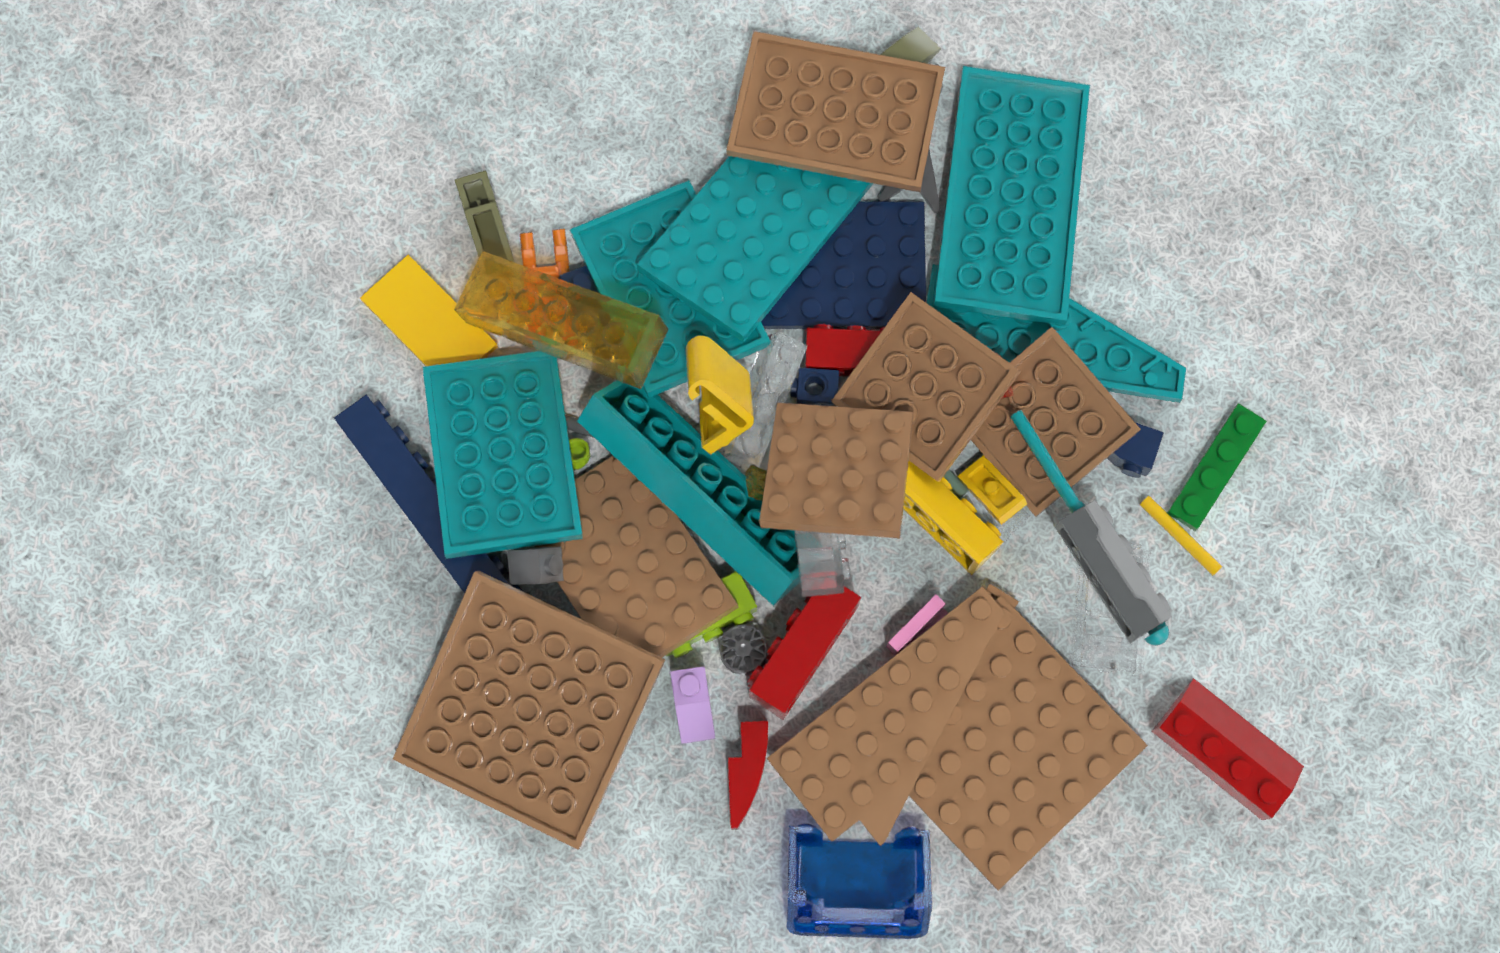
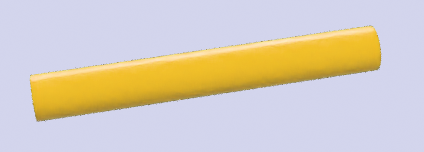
(1180, 535)

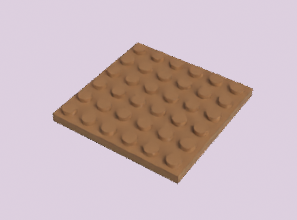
(528, 709)
(1020, 752)

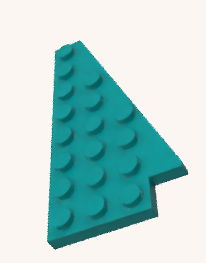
(1110, 353)

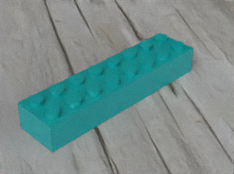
(696, 486)

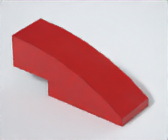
(747, 771)

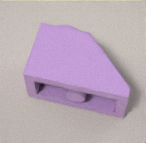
(692, 705)

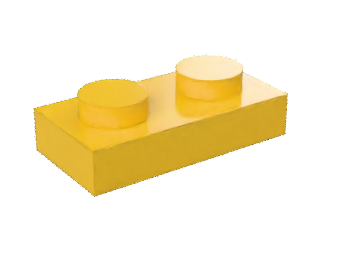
(992, 490)

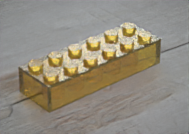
(562, 319)

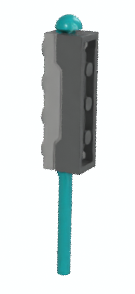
(1104, 555)

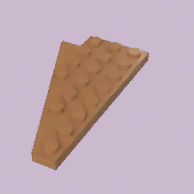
(877, 738)

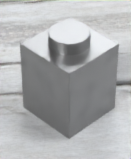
(535, 565)

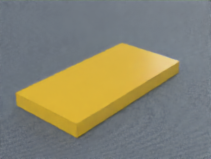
(425, 317)

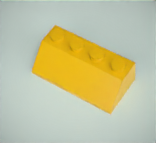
(949, 519)

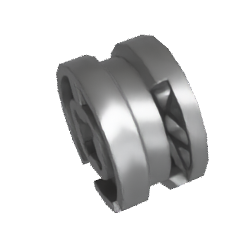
(743, 649)

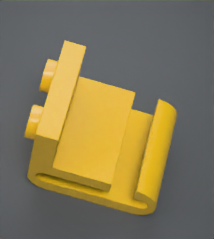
(725, 392)

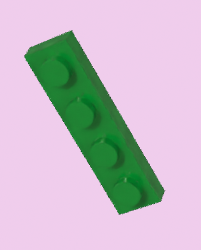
(1216, 467)

